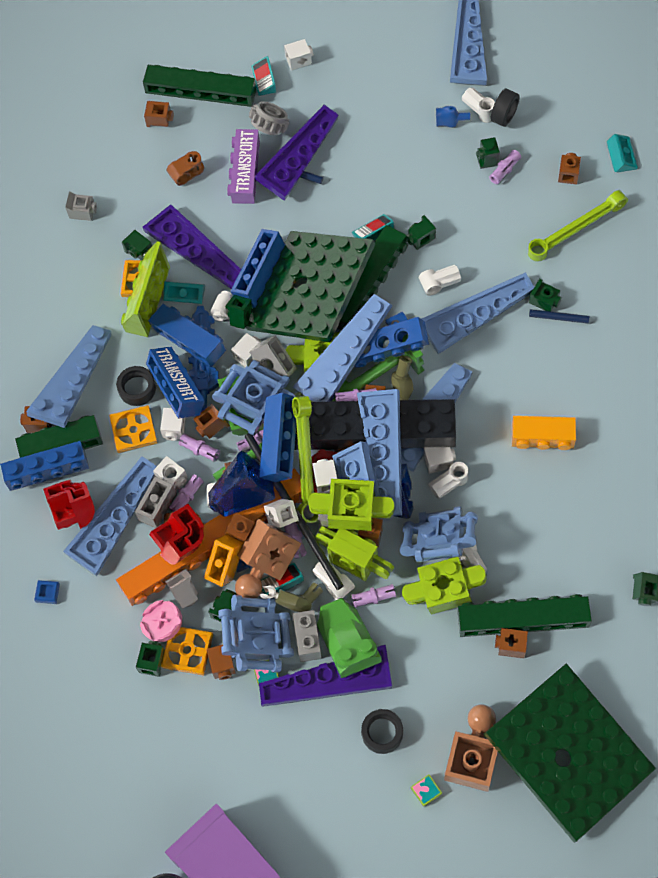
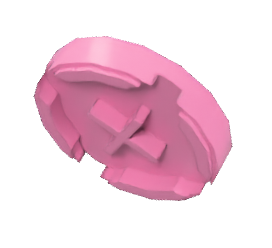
(161, 621)

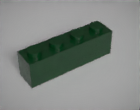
(83, 430)

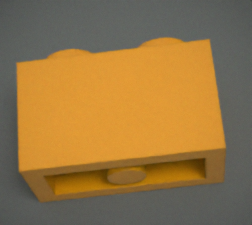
(223, 560)

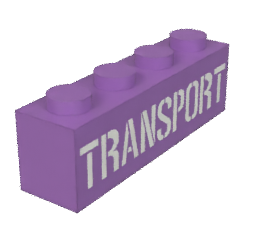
(245, 166)

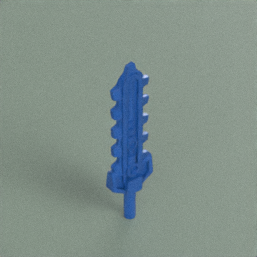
(202, 374)

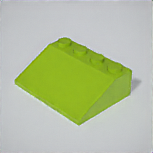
(146, 291)

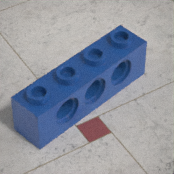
(394, 333)

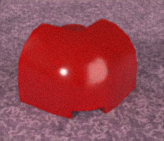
(70, 504)
(179, 535)

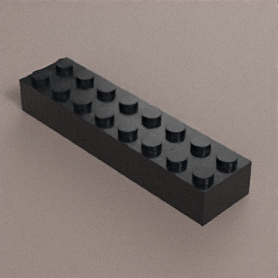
(421, 424)

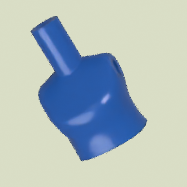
(449, 116)

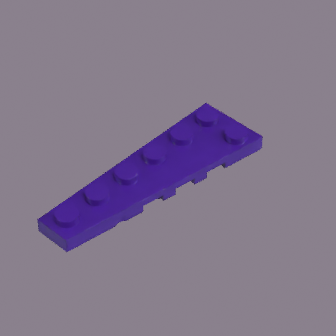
(292, 159)
(186, 240)
(325, 683)

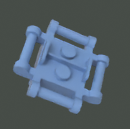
(249, 394)
(439, 535)
(255, 634)

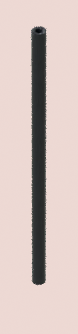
(301, 523)

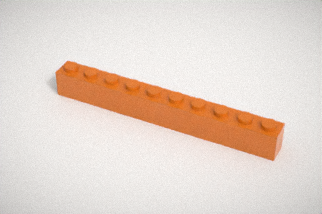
(151, 574)

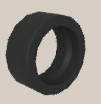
(505, 107)
(132, 372)
(382, 714)

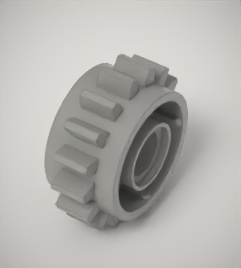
(269, 118)

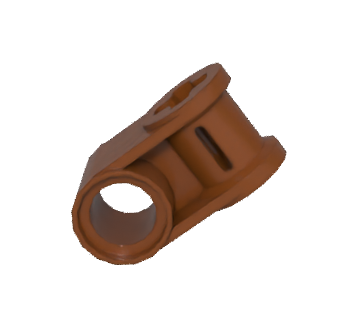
(185, 169)

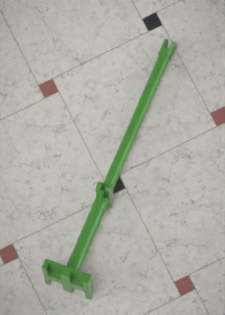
(365, 378)

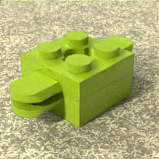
(308, 353)
(349, 496)
(353, 553)
(444, 585)

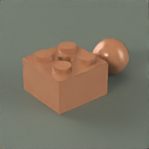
(267, 552)
(474, 746)

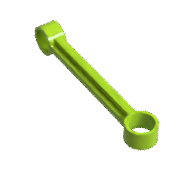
(614, 203)
(302, 410)

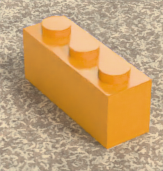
(543, 432)

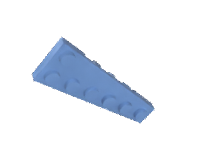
(468, 50)
(466, 316)
(338, 359)
(68, 383)
(448, 387)
(382, 432)
(97, 539)

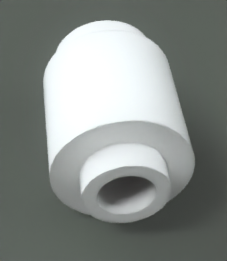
(218, 309)

